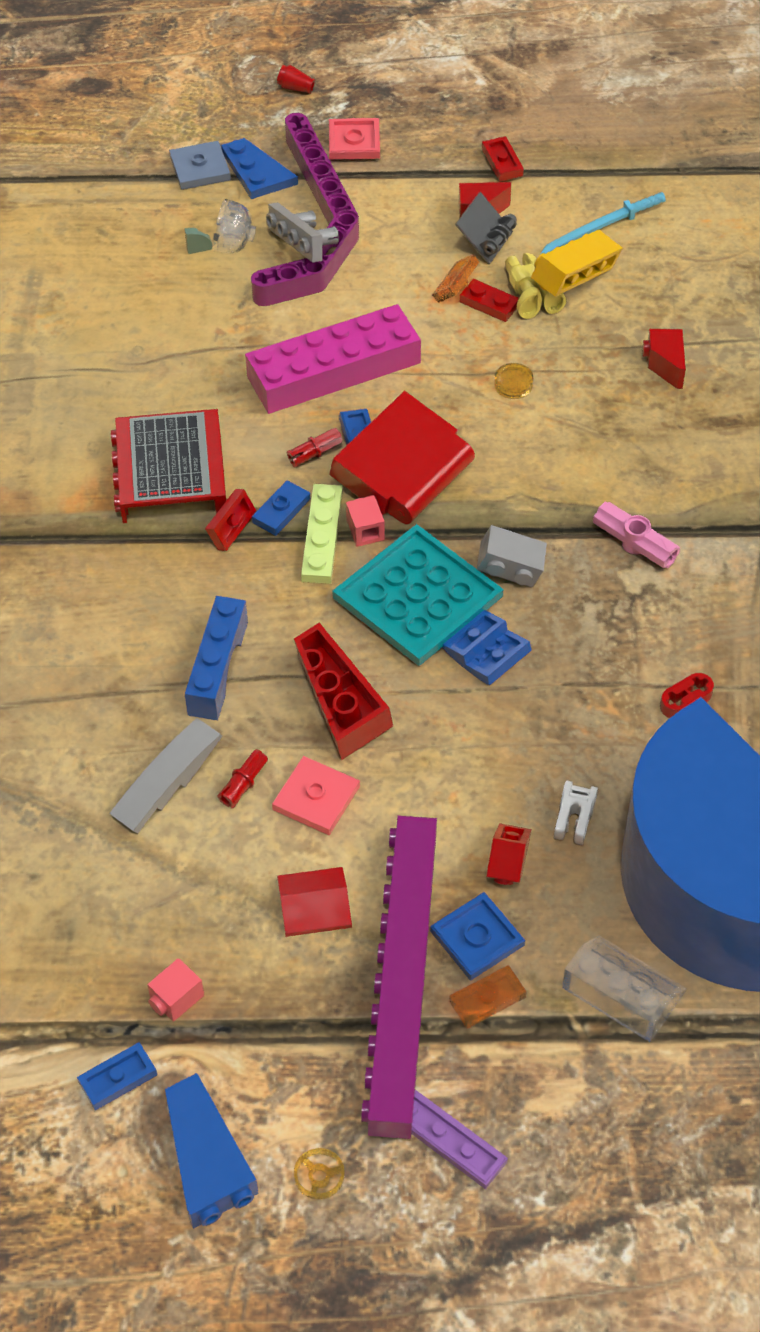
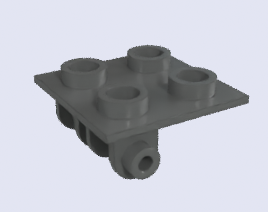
(485, 227)

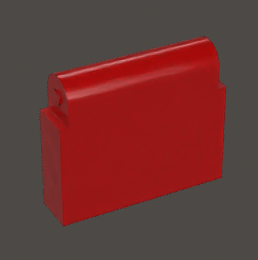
(403, 458)

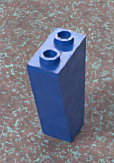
(208, 1158)

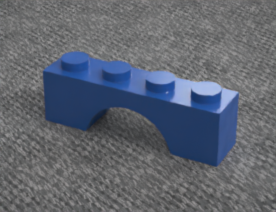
(209, 674)

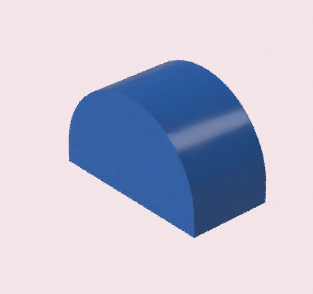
(697, 847)

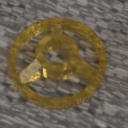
(330, 1172)

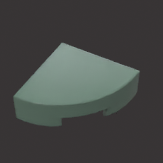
(197, 241)

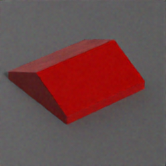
(314, 901)

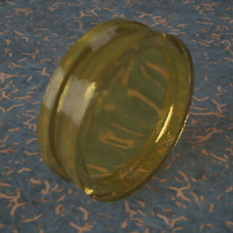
(513, 380)

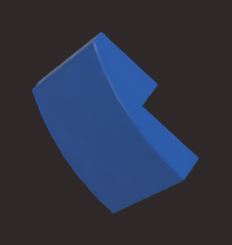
(487, 647)

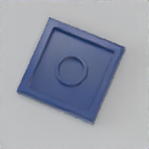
(477, 936)

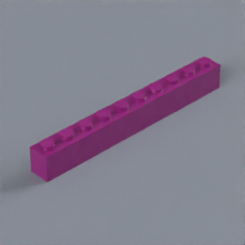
(401, 980)

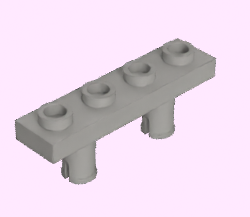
(299, 231)

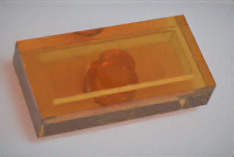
(456, 278)
(487, 996)

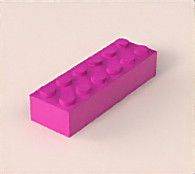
(333, 358)

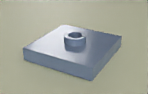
(199, 165)

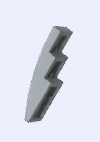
(165, 774)

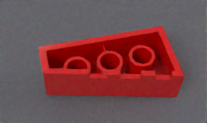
(345, 697)

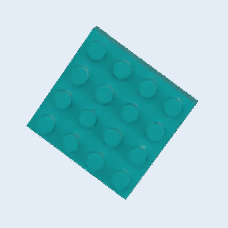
(417, 594)

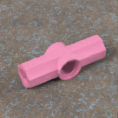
(636, 534)

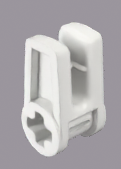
(575, 801)

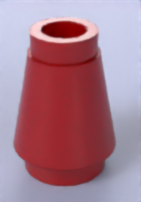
(294, 79)

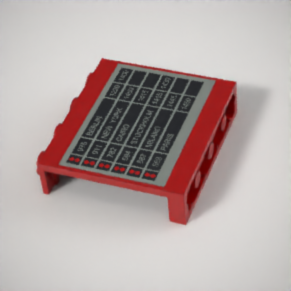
(168, 460)

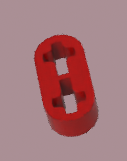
(684, 691)

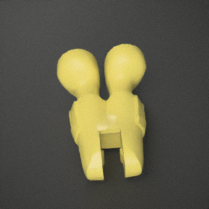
(529, 289)

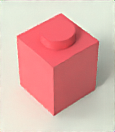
(365, 521)
(175, 990)

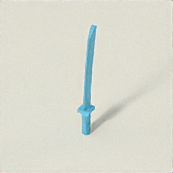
(628, 210)

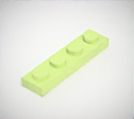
(322, 534)

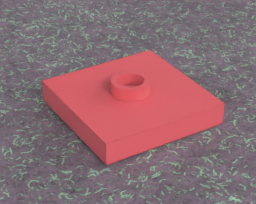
(354, 138)
(316, 795)

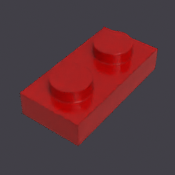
(502, 158)
(489, 300)
(230, 519)

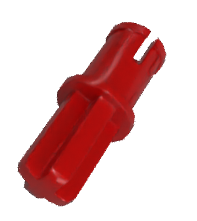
(315, 447)
(242, 779)

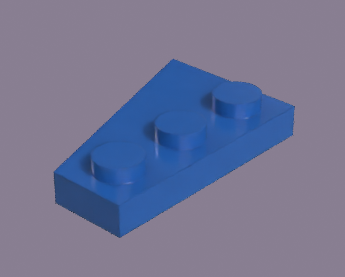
(256, 169)

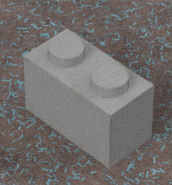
(511, 556)

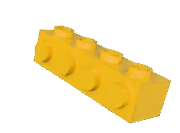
(575, 262)

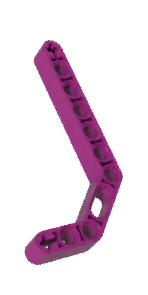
(303, 276)

